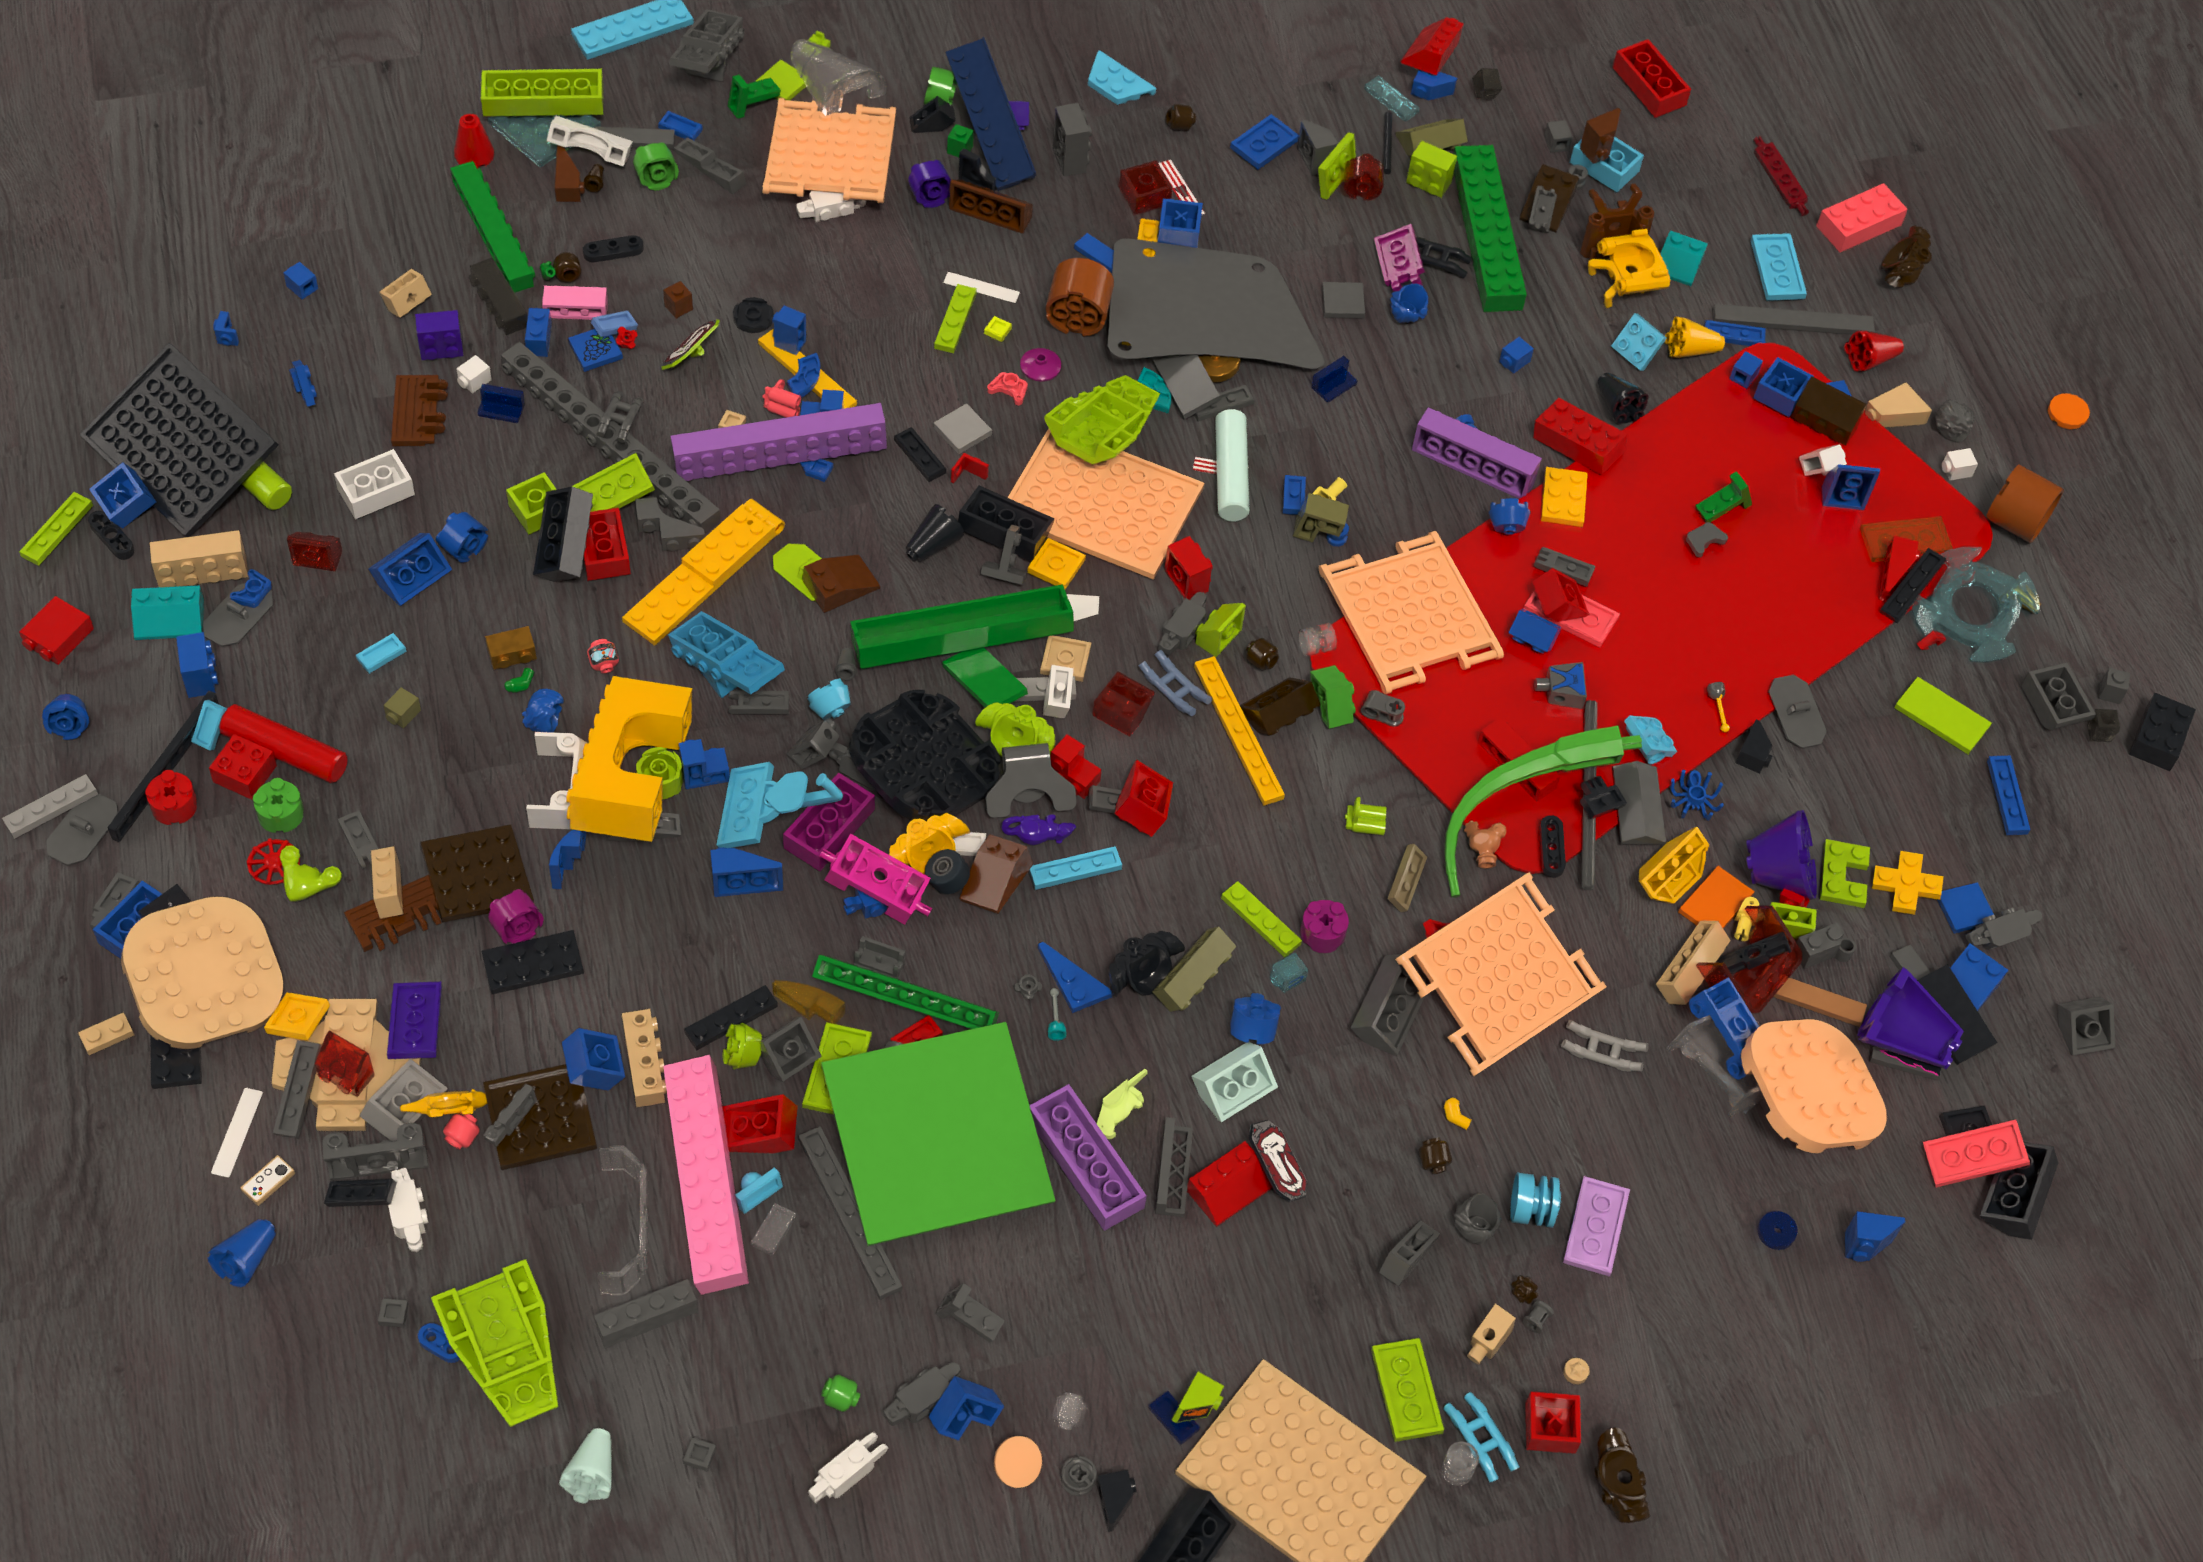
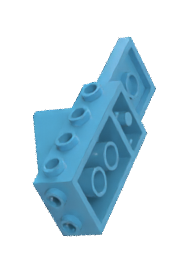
(723, 655)

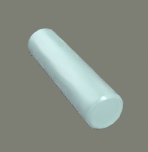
(1232, 465)

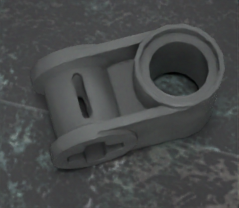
(1382, 707)

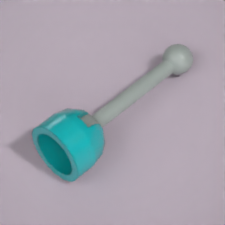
(1056, 1029)

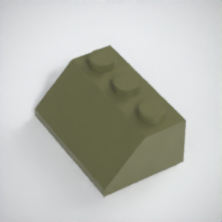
(1439, 134)

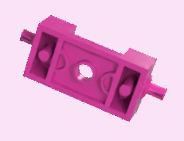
(856, 867)

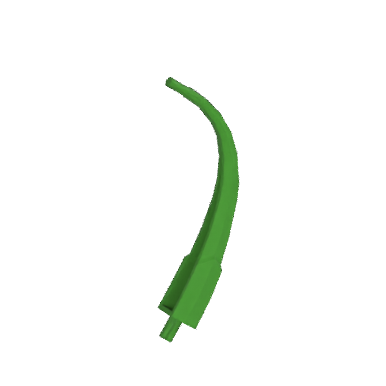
(1568, 753)

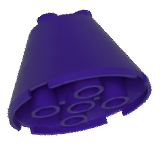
(1783, 857)

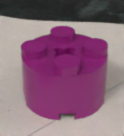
(515, 917)
(1324, 925)

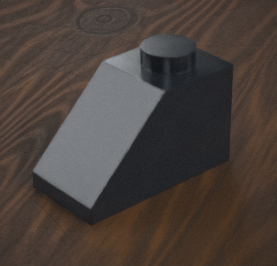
(933, 117)
(1756, 749)
(1115, 1495)

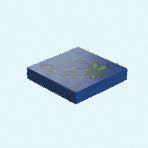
(594, 350)

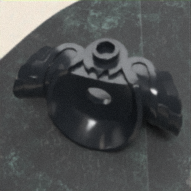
(1144, 962)

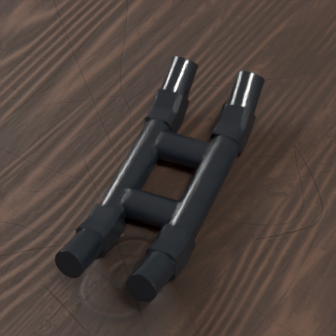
(1443, 261)

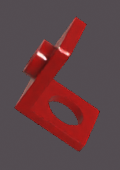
(970, 464)

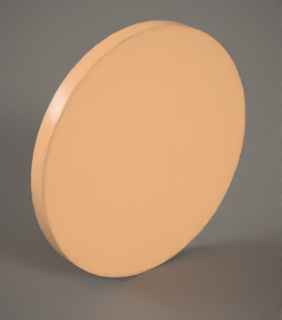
(1018, 1461)

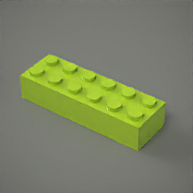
(542, 92)

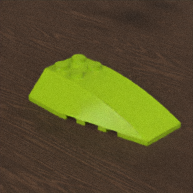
(1102, 421)
(503, 1341)

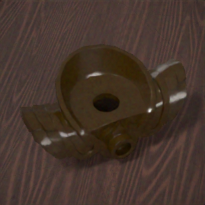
(1907, 258)
(1624, 1499)

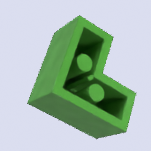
(1334, 695)

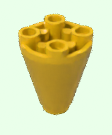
(1692, 339)

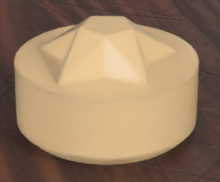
(1576, 1371)

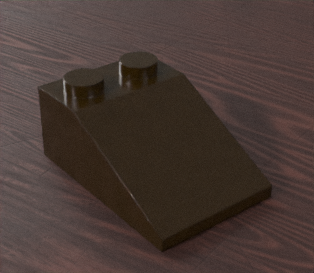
(1565, 188)

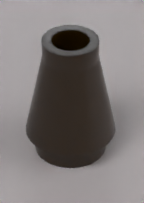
(594, 179)

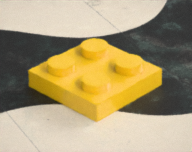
(1056, 563)
(297, 1016)

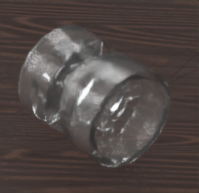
(1317, 639)
(1460, 1463)

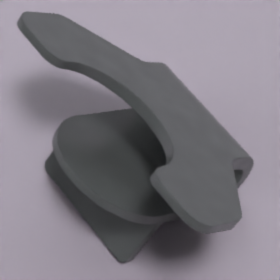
(1027, 779)

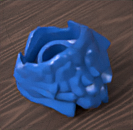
(1409, 303)
(543, 711)

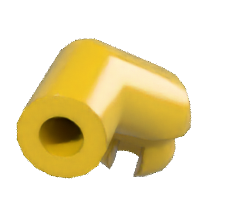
(1454, 1115)

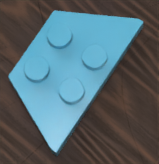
(1117, 81)

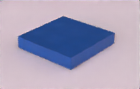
(1964, 907)

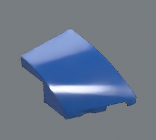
(564, 855)

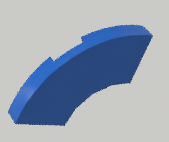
(807, 375)

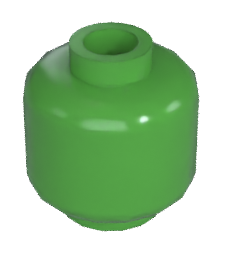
(840, 1393)

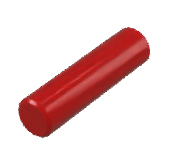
(287, 744)

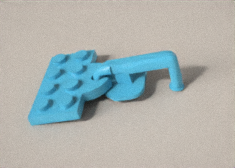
(757, 799)

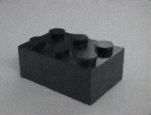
(2162, 731)

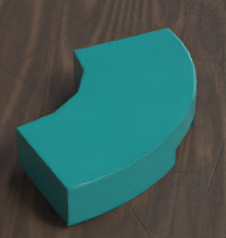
(1156, 382)

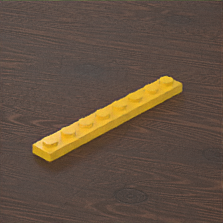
(1239, 731)

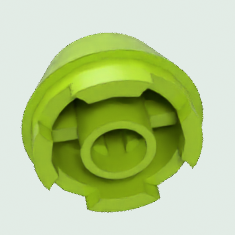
(742, 1046)

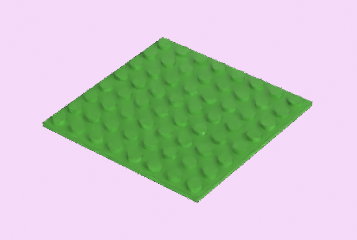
(937, 1133)

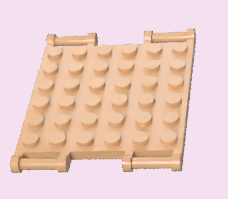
(830, 151)
(1411, 611)
(1501, 973)

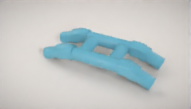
(1497, 1438)

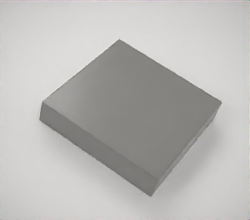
(962, 428)

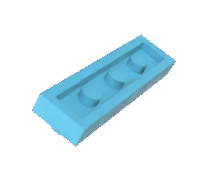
(1075, 868)

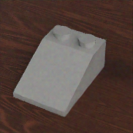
(404, 1087)

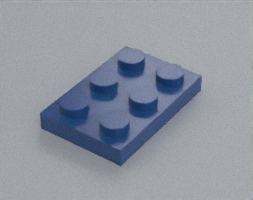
(1264, 141)

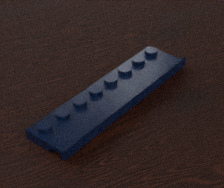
(991, 114)

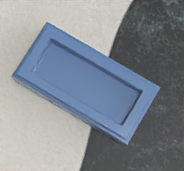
(609, 324)

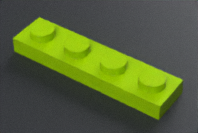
(955, 318)
(56, 528)
(1261, 919)

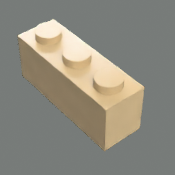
(387, 882)

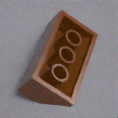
(989, 206)

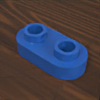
(440, 1345)

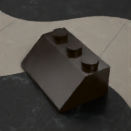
(1828, 411)
(1280, 705)

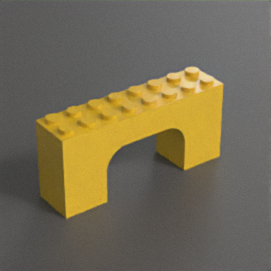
(630, 716)

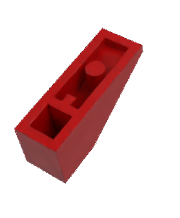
(1899, 558)

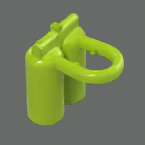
(1366, 818)

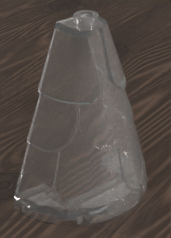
(833, 74)

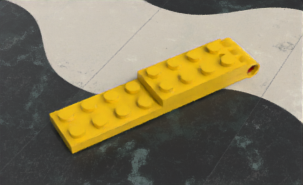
(704, 570)

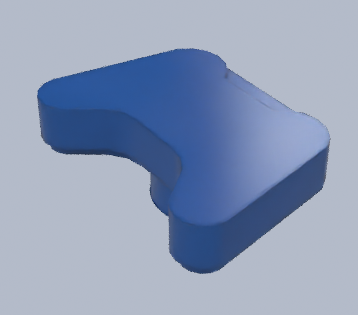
(254, 591)

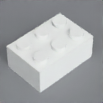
(374, 484)

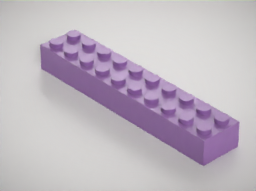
(779, 442)

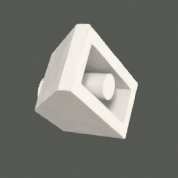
(1058, 692)

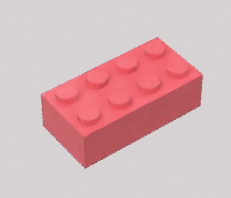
(1861, 217)

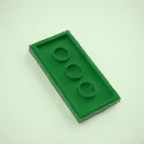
(984, 677)

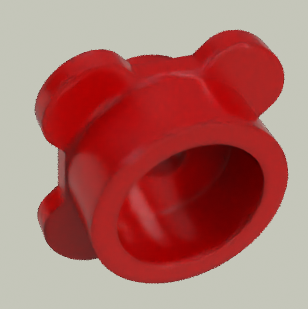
(626, 343)

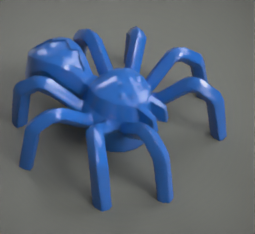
(1695, 794)

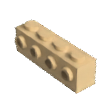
(1682, 975)
(643, 1057)

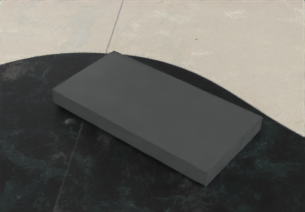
(1187, 382)

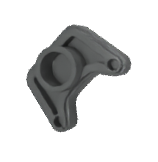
(1703, 536)

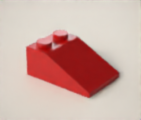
(1144, 799)
(761, 1125)

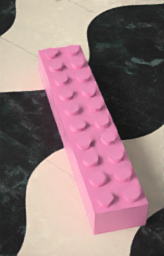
(705, 1175)

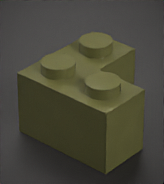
(1320, 515)

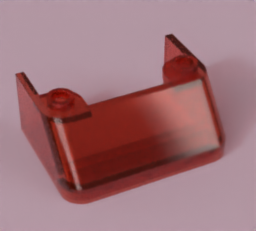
(1762, 982)

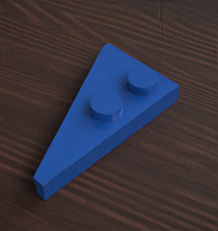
(1075, 984)

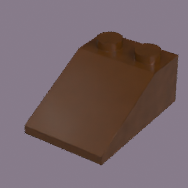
(838, 580)
(996, 873)

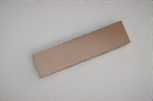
(1822, 1001)

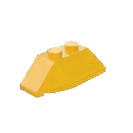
(1675, 867)

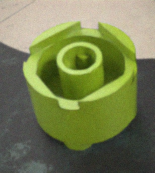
(663, 764)

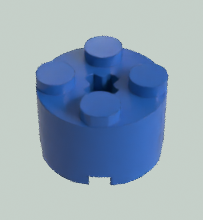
(462, 536)
(1254, 1019)

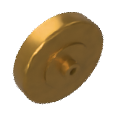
(1220, 367)

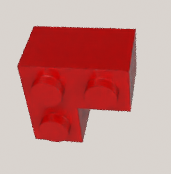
(1070, 763)

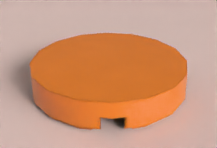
(2068, 411)

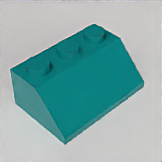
(167, 612)

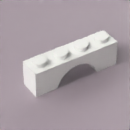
(570, 133)

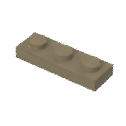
(1407, 878)

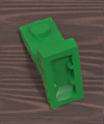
(744, 94)
(1725, 499)

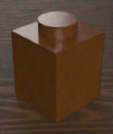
(678, 299)

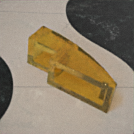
(809, 1000)

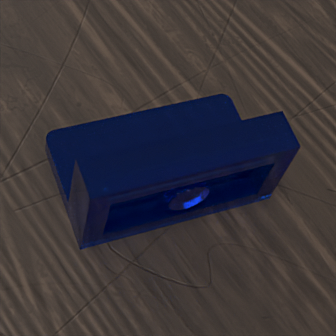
(1333, 380)
(501, 403)

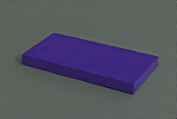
(414, 1020)

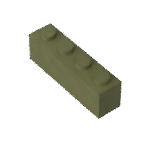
(1194, 969)

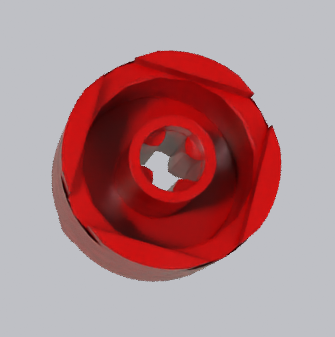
(171, 798)

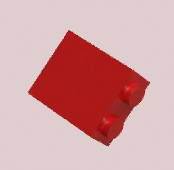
(56, 630)

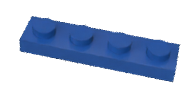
(2008, 795)

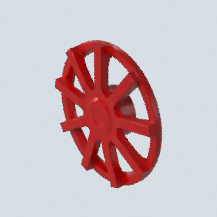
(271, 861)

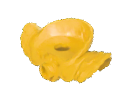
(926, 839)

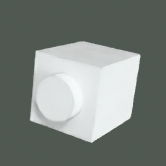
(473, 374)
(1959, 464)

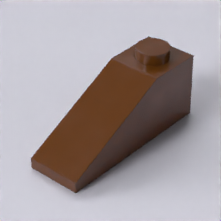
(567, 178)

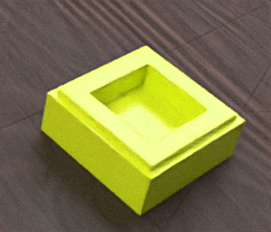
(998, 329)

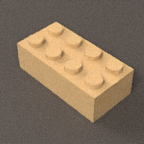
(199, 559)

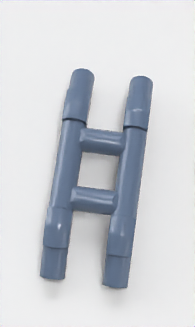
(1174, 673)

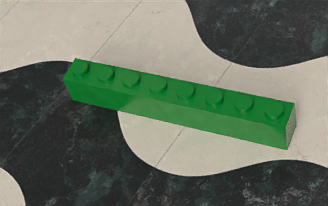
(492, 226)
(903, 993)

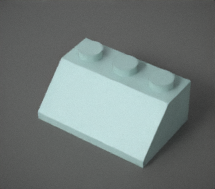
(1235, 1081)

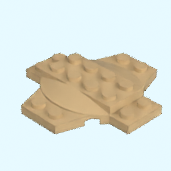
(357, 1024)

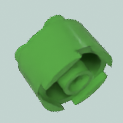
(941, 85)
(655, 166)
(278, 806)

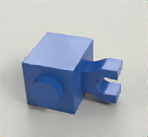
(869, 906)

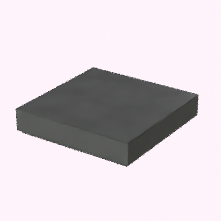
(1343, 300)

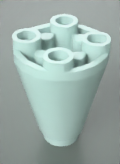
(590, 1468)

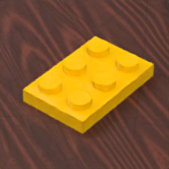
(1564, 496)

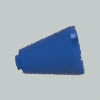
(242, 1252)

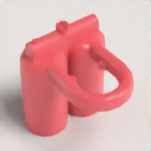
(781, 401)

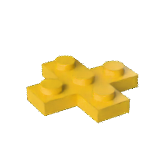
(1907, 882)

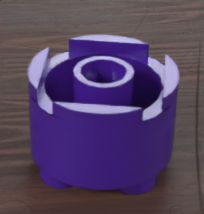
(930, 183)

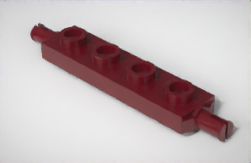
(1781, 175)

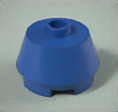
(1509, 516)
(65, 716)

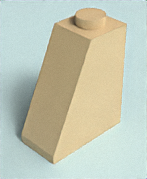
(1898, 408)

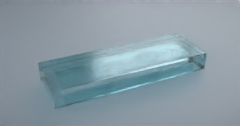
(1392, 98)

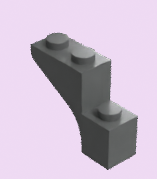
(674, 532)

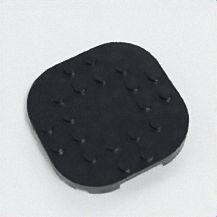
(924, 756)

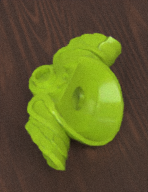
(1015, 726)

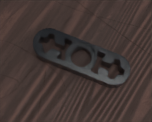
(111, 543)

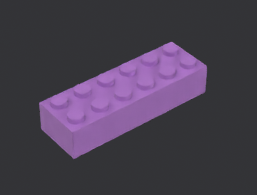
(1476, 453)
(1087, 1157)

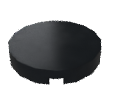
(753, 315)

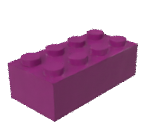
(829, 823)

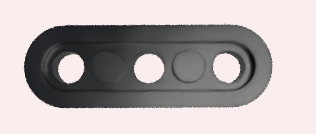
(613, 248)
(1555, 840)

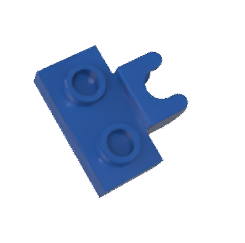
(301, 379)

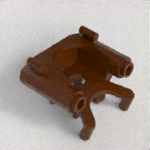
(1614, 222)

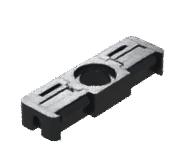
(1767, 947)

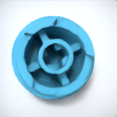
(830, 699)

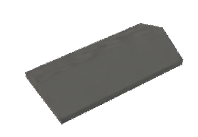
(1642, 815)

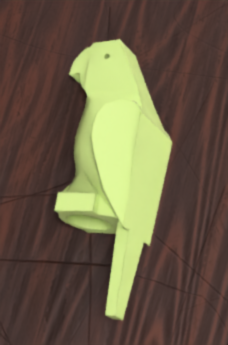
(1119, 1104)

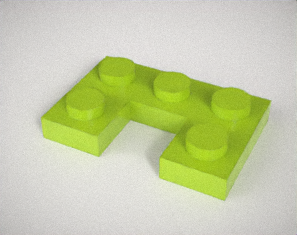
(1835, 860)

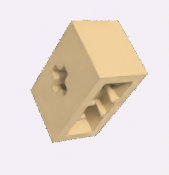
(405, 293)

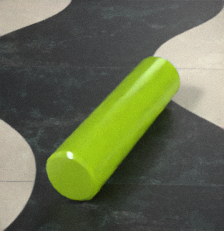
(268, 487)

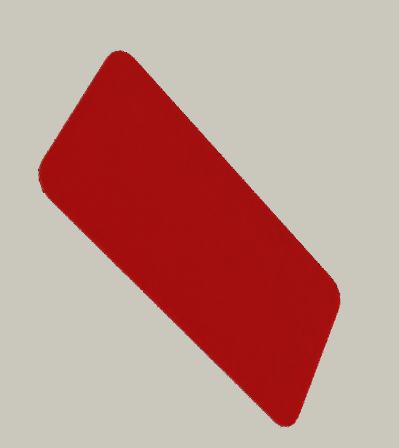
(1769, 604)

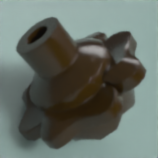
(1524, 1289)

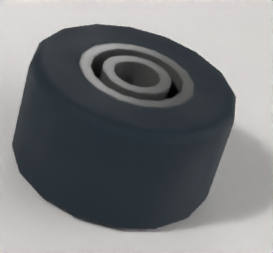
(947, 871)

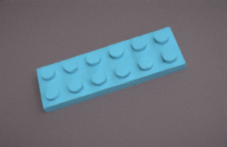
(631, 27)

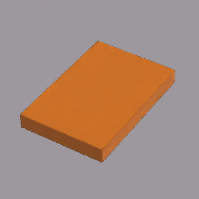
(1716, 899)

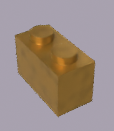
(511, 647)

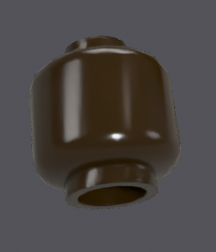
(1180, 117)
(567, 267)
(1262, 654)
(1435, 1155)

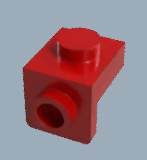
(1792, 898)

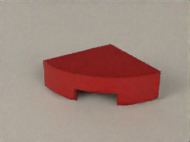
(1930, 639)

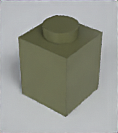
(402, 708)

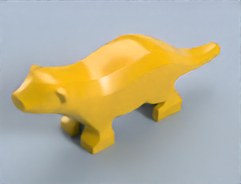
(447, 1103)

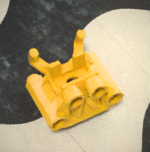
(1642, 256)

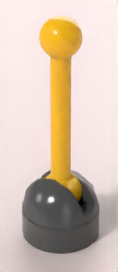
(1717, 691)

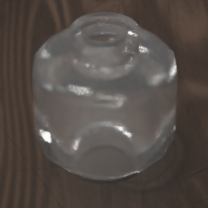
(1069, 1411)

